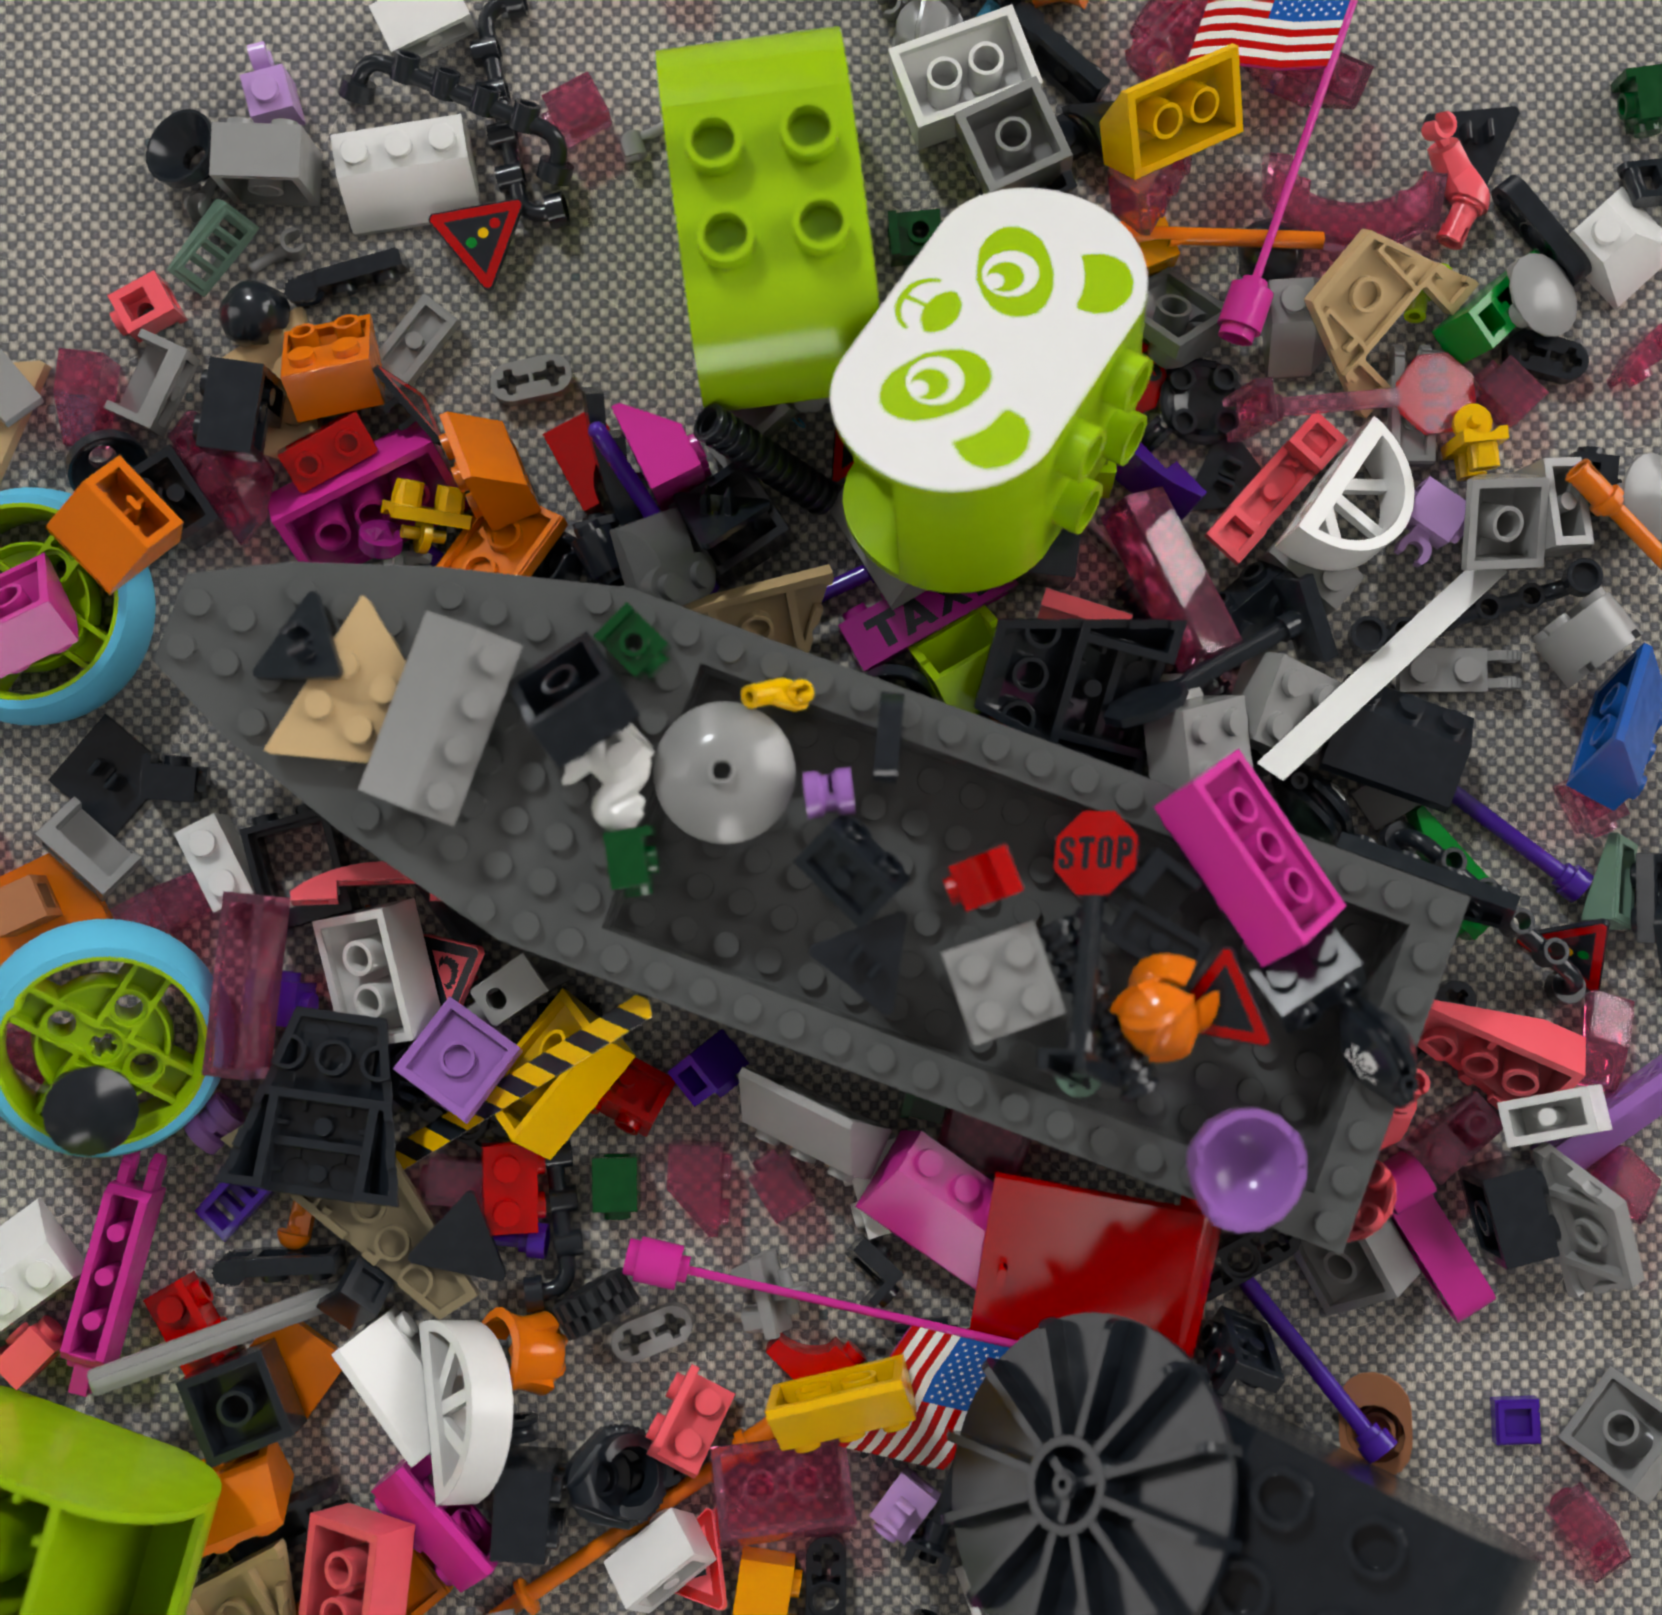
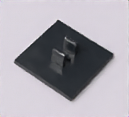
(105, 774)

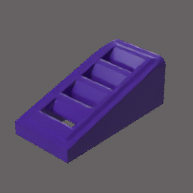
(218, 1221)

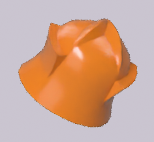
(1160, 1016)
(535, 1348)

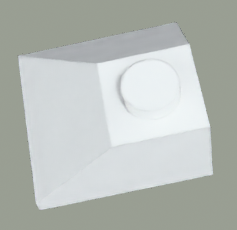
(1621, 247)

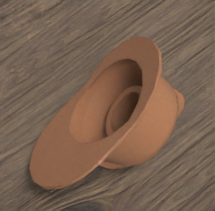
(1389, 1406)

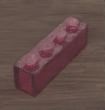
(1170, 573)
(246, 986)

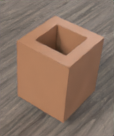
(26, 905)

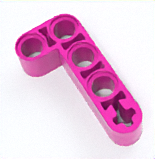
(1435, 1242)

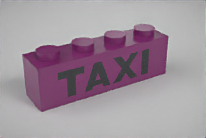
(882, 634)

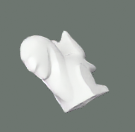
(623, 769)

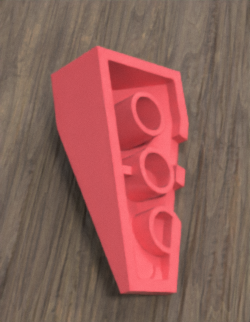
(1504, 1051)

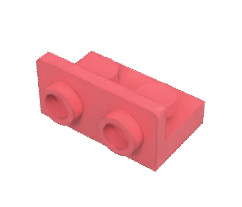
(691, 1422)

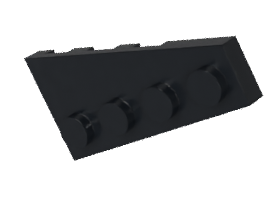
(1488, 903)

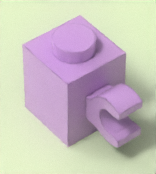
(270, 88)
(1435, 520)
(904, 1507)

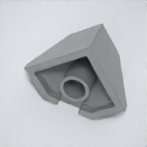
(1289, 334)

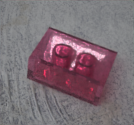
(779, 1493)

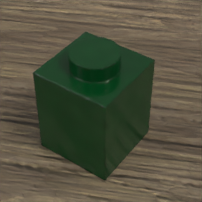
(616, 1184)

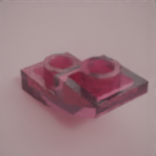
(1636, 362)
(1608, 1036)

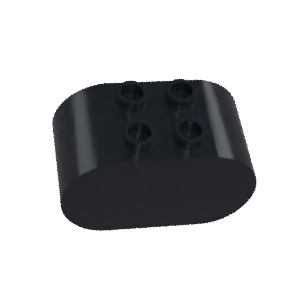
(1351, 1537)

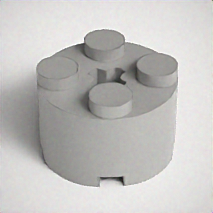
(1588, 639)

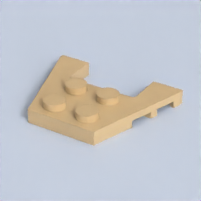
(1366, 296)

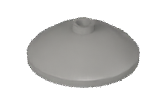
(759, 777)

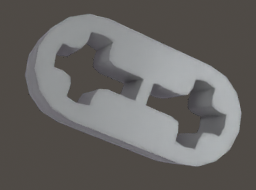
(529, 370)
(656, 1341)

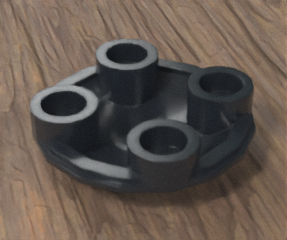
(1194, 401)
(90, 1110)

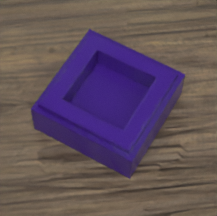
(1515, 1420)

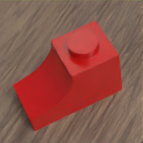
(576, 459)
(982, 879)
(807, 1360)

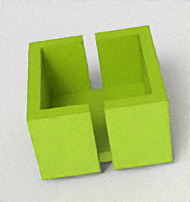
(956, 658)

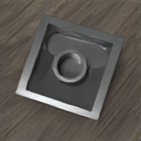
(1179, 320)
(662, 559)

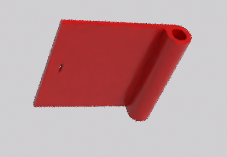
(1091, 1254)

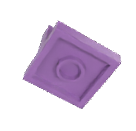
(458, 1060)

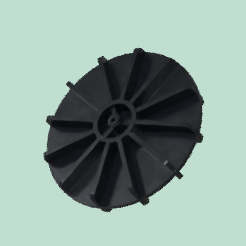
(1093, 1475)

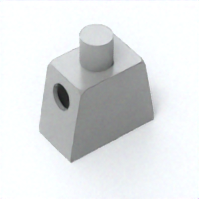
(516, 987)

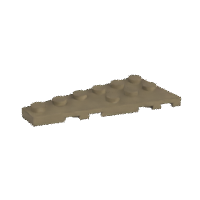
(387, 1237)

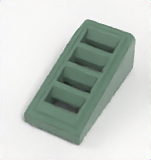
(198, 238)
(1611, 889)

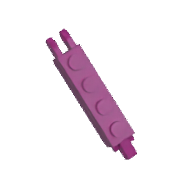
(113, 1269)

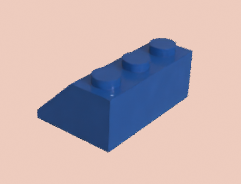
(1620, 732)

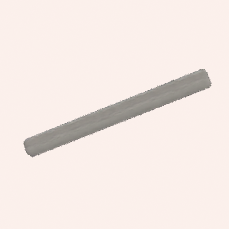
(207, 1341)

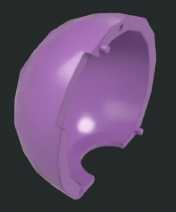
(1246, 1169)

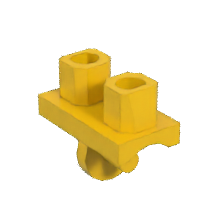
(1474, 445)
(406, 505)

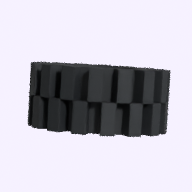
(595, 1304)

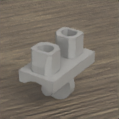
(772, 1311)

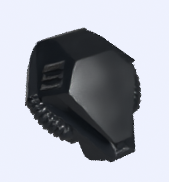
(615, 1479)

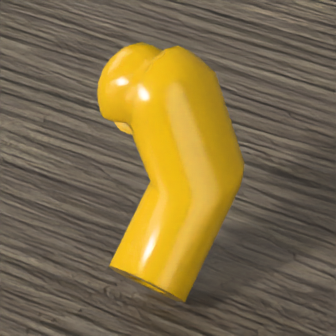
(779, 693)

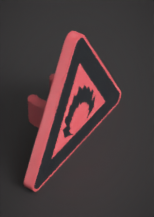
(453, 966)

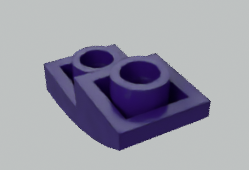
(1146, 472)

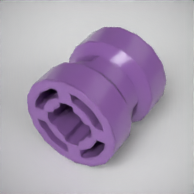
(817, 793)
(215, 1122)

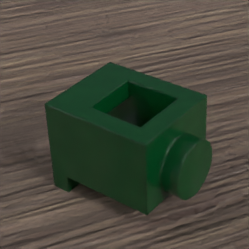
(1640, 100)
(902, 243)
(619, 628)
(631, 860)

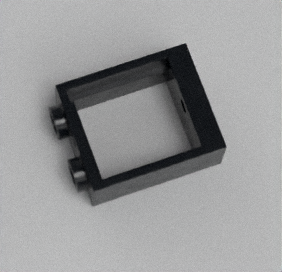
(261, 869)

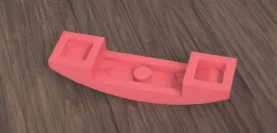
(1275, 487)
(324, 887)

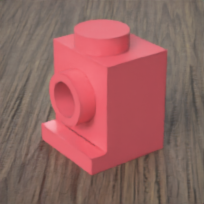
(136, 297)
(30, 1351)

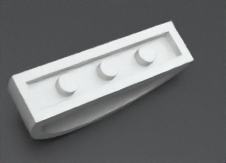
(1390, 480)
(466, 1408)

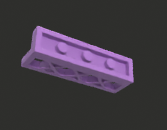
(1630, 1110)

